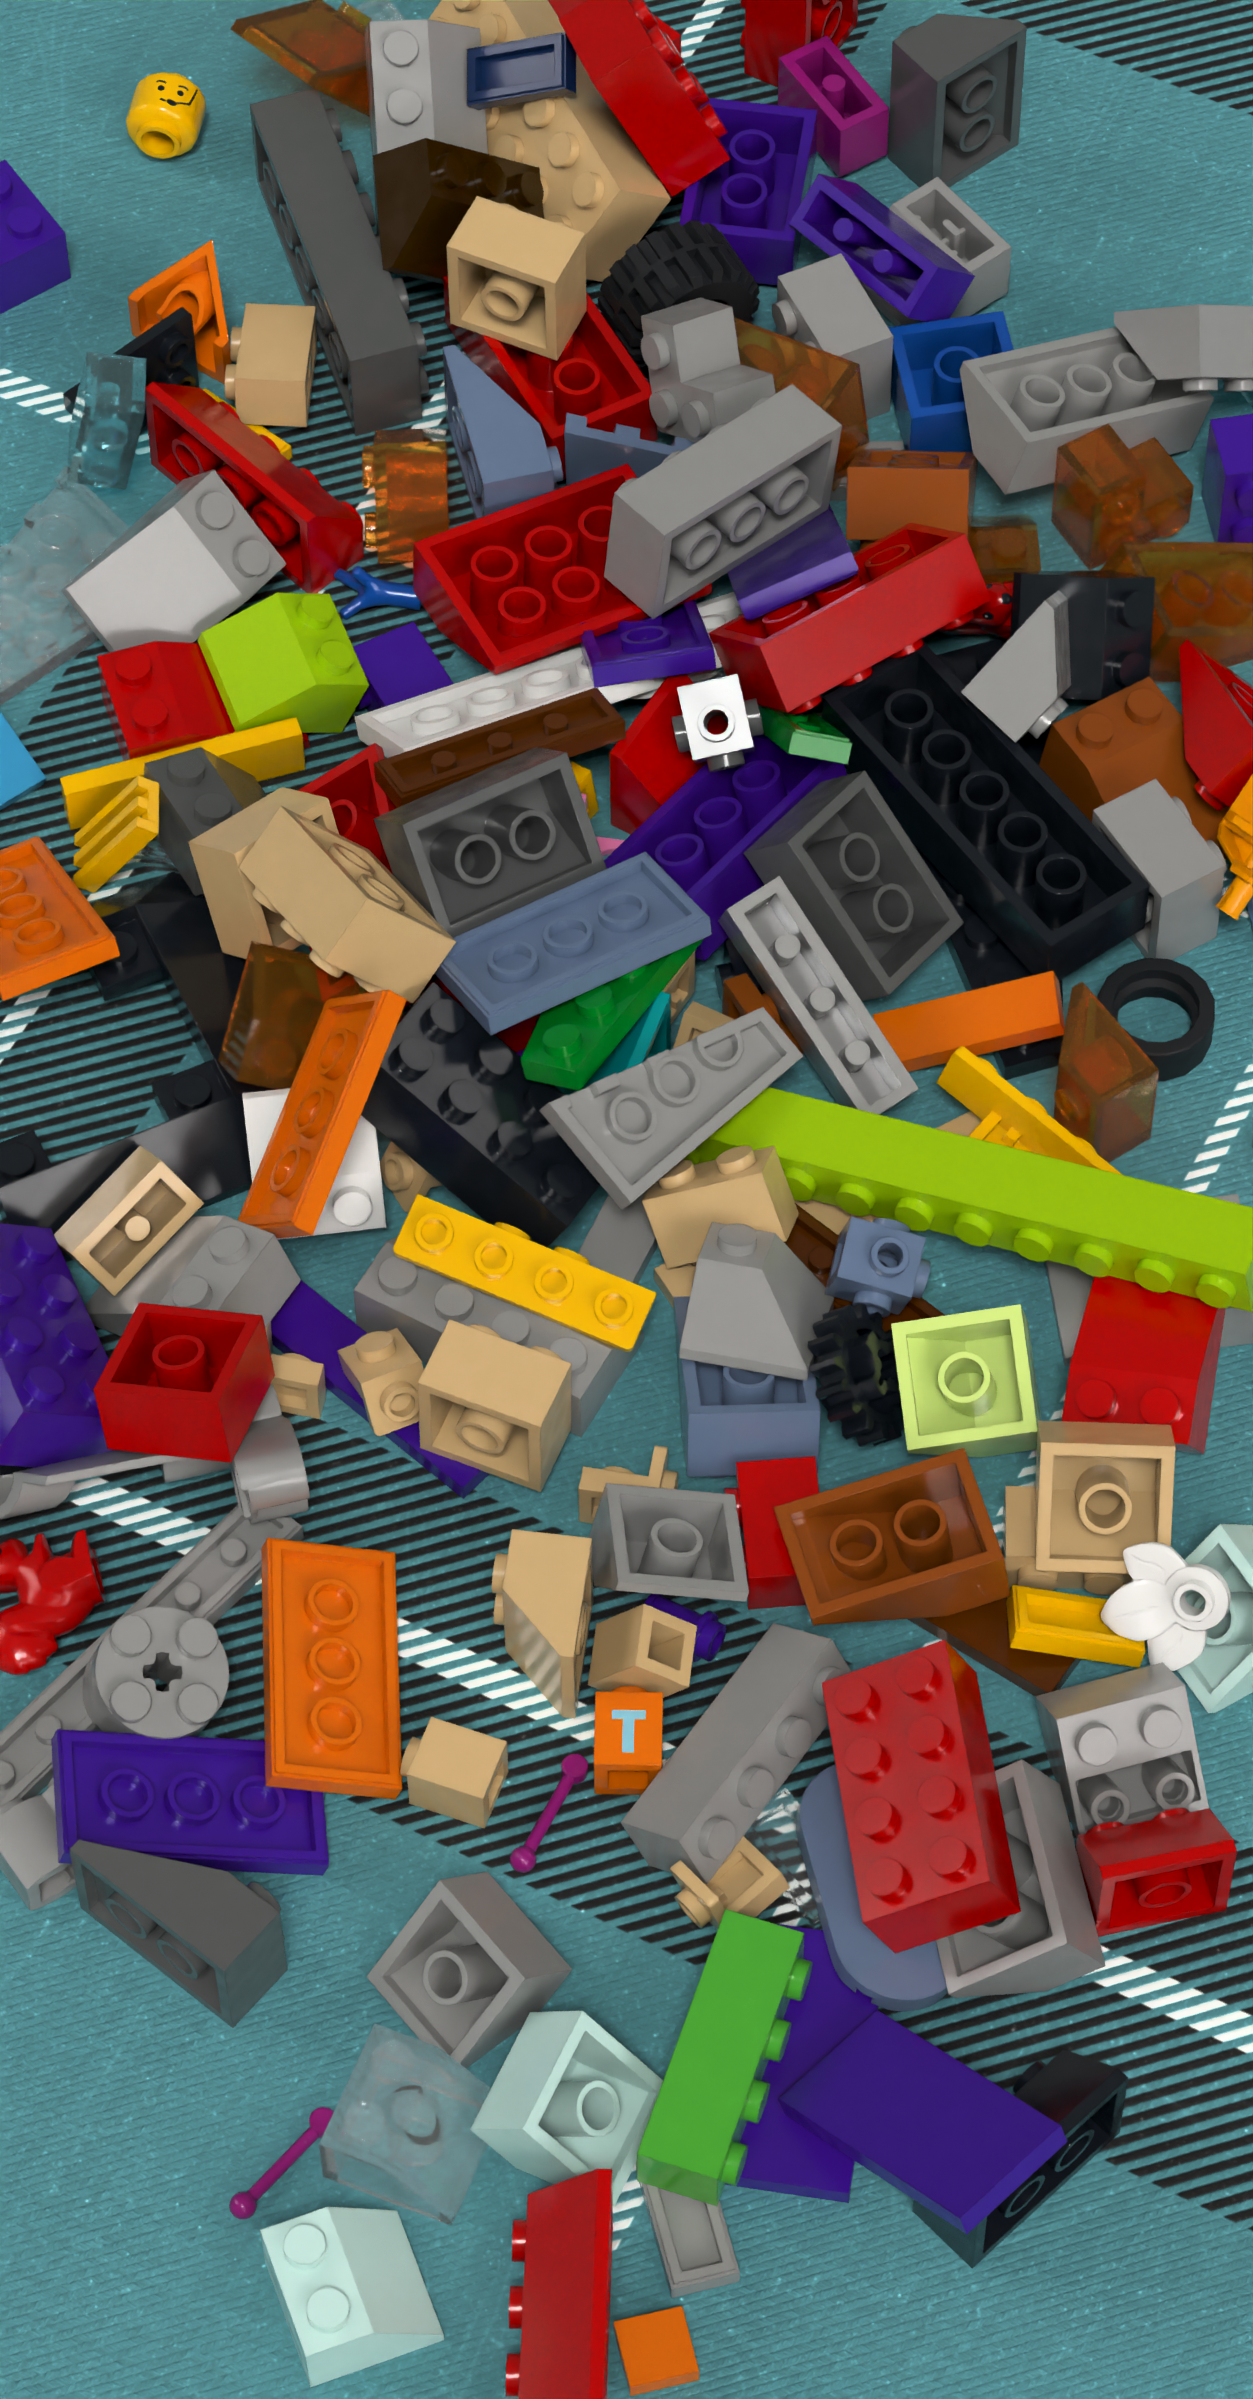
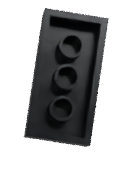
(476, 1121)

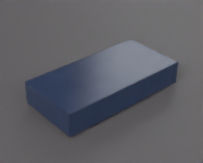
(520, 71)

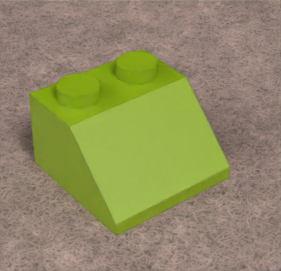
(286, 663)

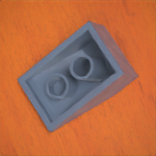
(494, 440)
(741, 1413)

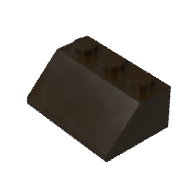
(427, 192)

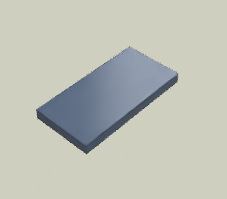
(571, 942)

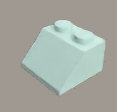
(1226, 1664)
(568, 2101)
(349, 2289)

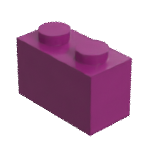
(849, 112)

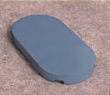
(859, 1957)

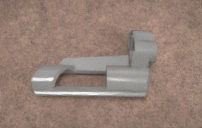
(264, 1472)

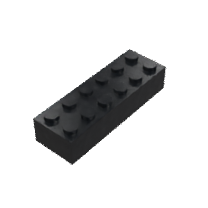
(988, 815)

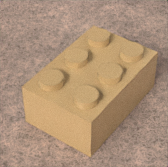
(345, 906)

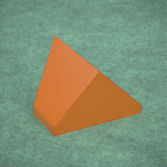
(196, 287)

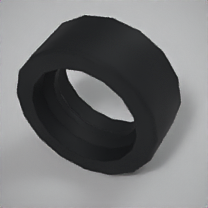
(1174, 983)

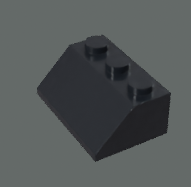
(1087, 2104)

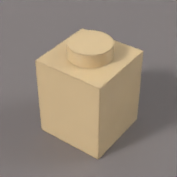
(643, 1651)
(455, 1771)

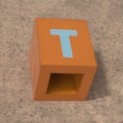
(627, 1740)

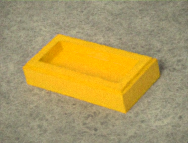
(1066, 1627)

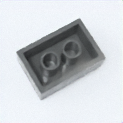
(858, 882)

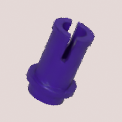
(709, 1632)

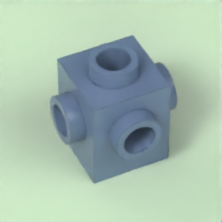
(878, 1265)

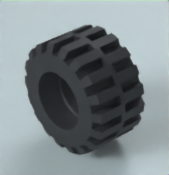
(671, 270)

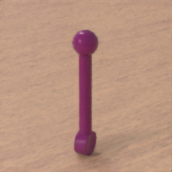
(573, 1771)
(244, 2203)

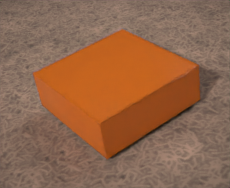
(656, 2350)

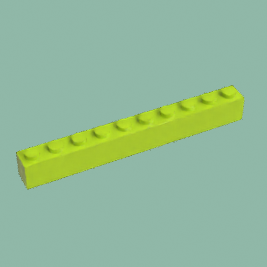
(1001, 1196)

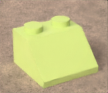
(968, 1383)

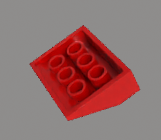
(527, 575)

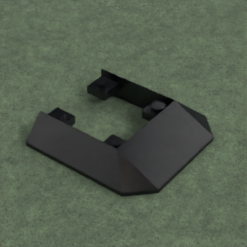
(169, 938)

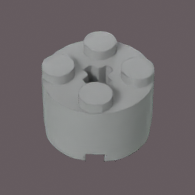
(183, 1655)

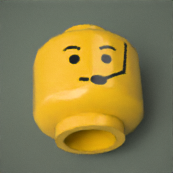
(165, 115)

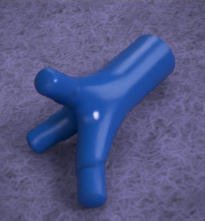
(375, 592)

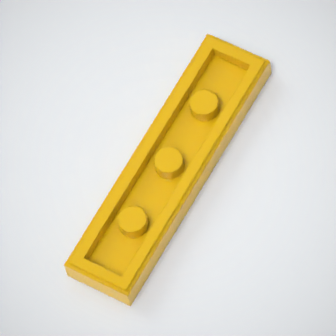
(260, 751)

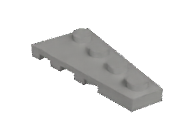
(657, 1112)

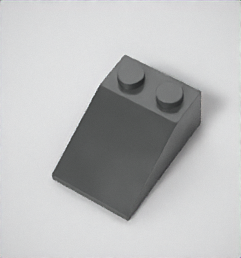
(188, 1922)

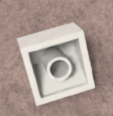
(357, 1192)

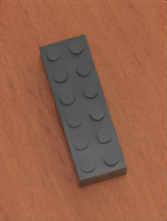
(339, 261)

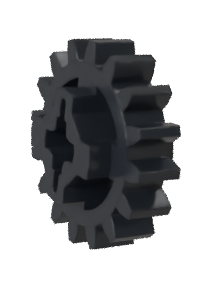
(858, 1374)

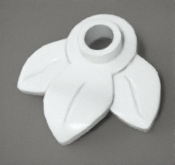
(1156, 1606)

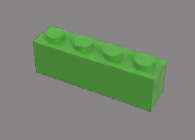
(722, 2057)

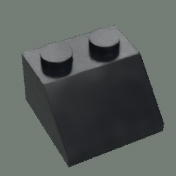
(1107, 625)

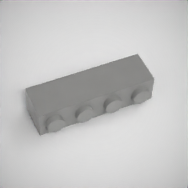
(816, 1000)
(737, 1753)

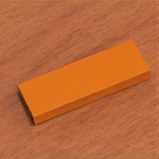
(975, 1019)

